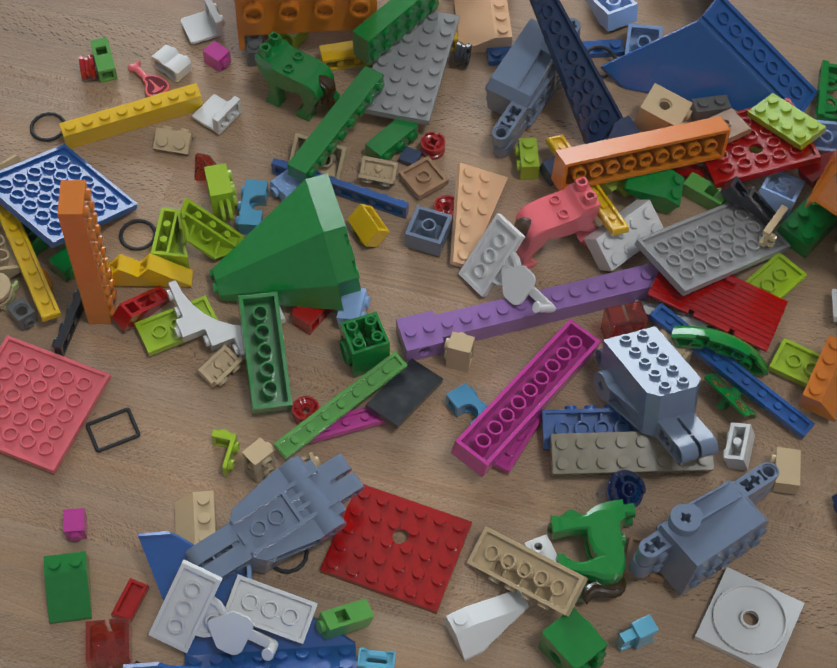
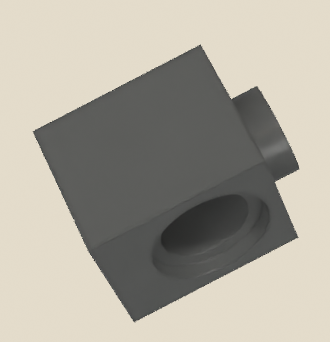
(19, 308)

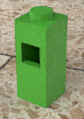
(103, 60)
(702, 192)
(344, 619)

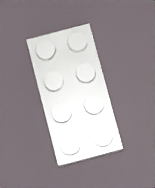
(272, 608)

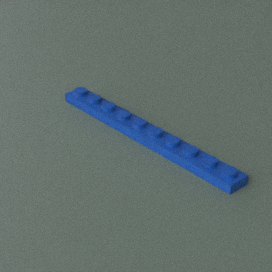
(740, 378)

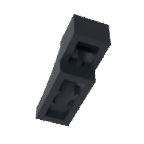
(750, 199)

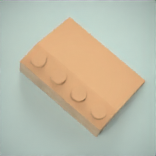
(483, 24)

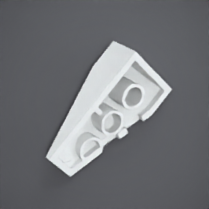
(481, 623)

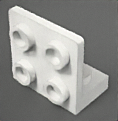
(218, 113)

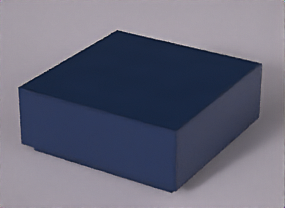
(409, 156)

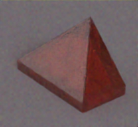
(202, 161)

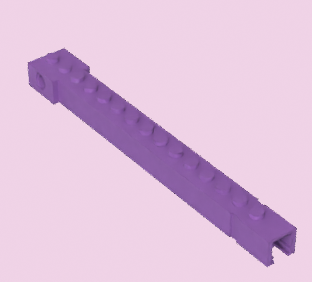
(426, 333)

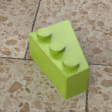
(169, 238)

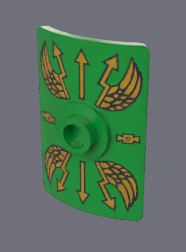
(730, 396)

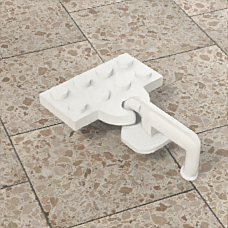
(497, 263)
(194, 610)

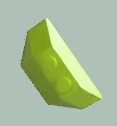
(206, 231)

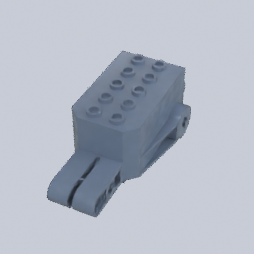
(522, 86)
(654, 392)
(280, 517)
(707, 532)

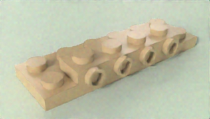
(527, 572)

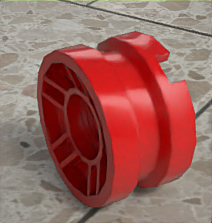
(87, 67)
(427, 148)
(444, 203)
(300, 405)

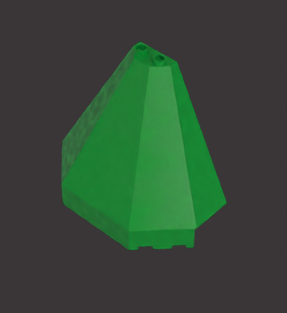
(295, 252)

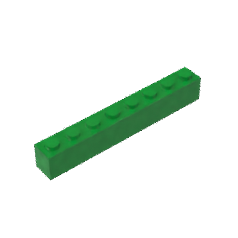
(336, 124)

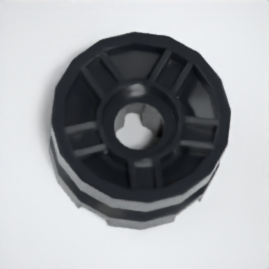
(462, 54)

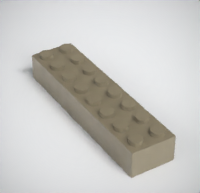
(615, 451)

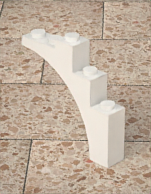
(196, 323)

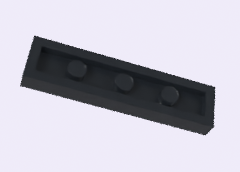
(69, 325)

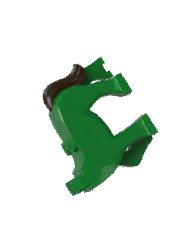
(297, 73)
(602, 544)

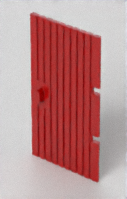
(727, 306)

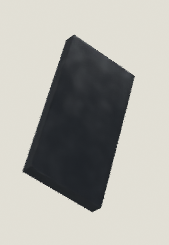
(404, 394)

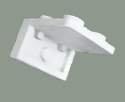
(204, 24)

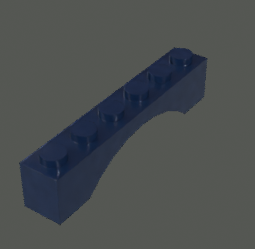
(620, 128)

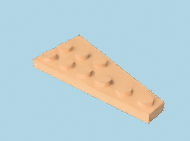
(474, 203)

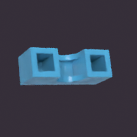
(254, 194)
(465, 400)

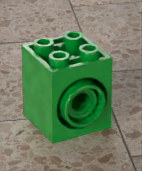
(363, 343)
(573, 643)

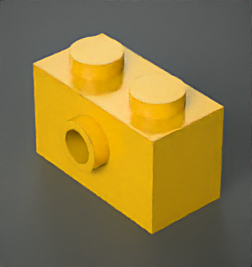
(368, 225)

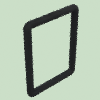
(97, 449)

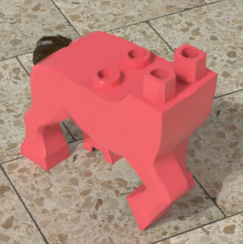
(555, 217)

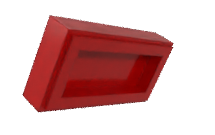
(130, 600)

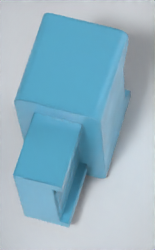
(639, 634)
(376, 659)

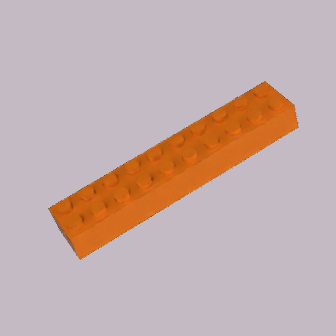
(641, 153)
(86, 250)

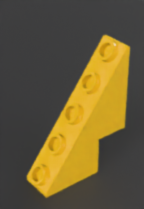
(148, 272)

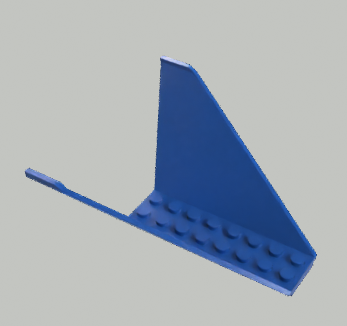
(714, 58)
(165, 556)

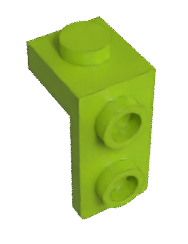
(227, 440)

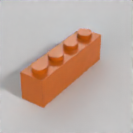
(821, 389)

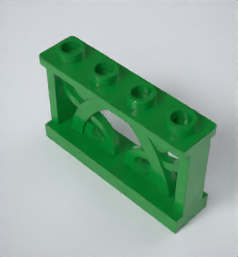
(826, 75)

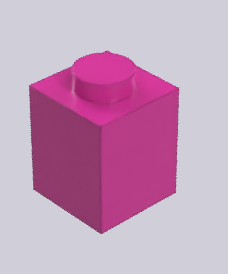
(217, 56)
(75, 524)

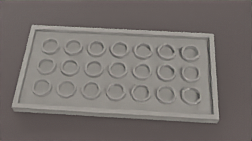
(415, 70)
(708, 247)

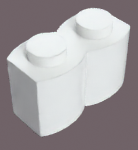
(171, 63)

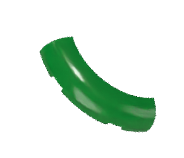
(723, 344)

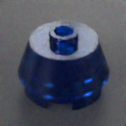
(625, 486)

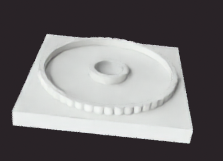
(755, 644)

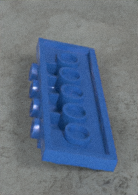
(582, 421)

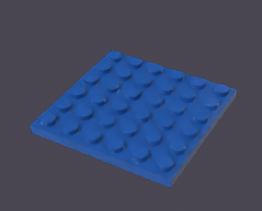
(33, 189)

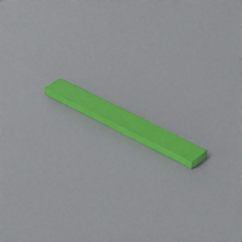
(340, 406)

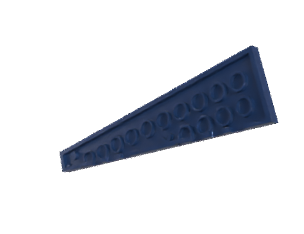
(583, 85)

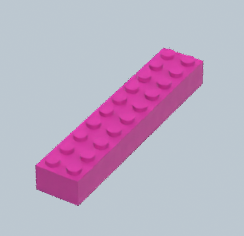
(525, 398)

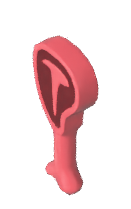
(153, 83)

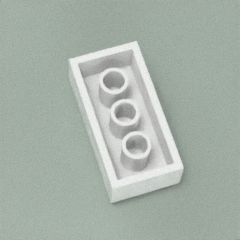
(614, 250)

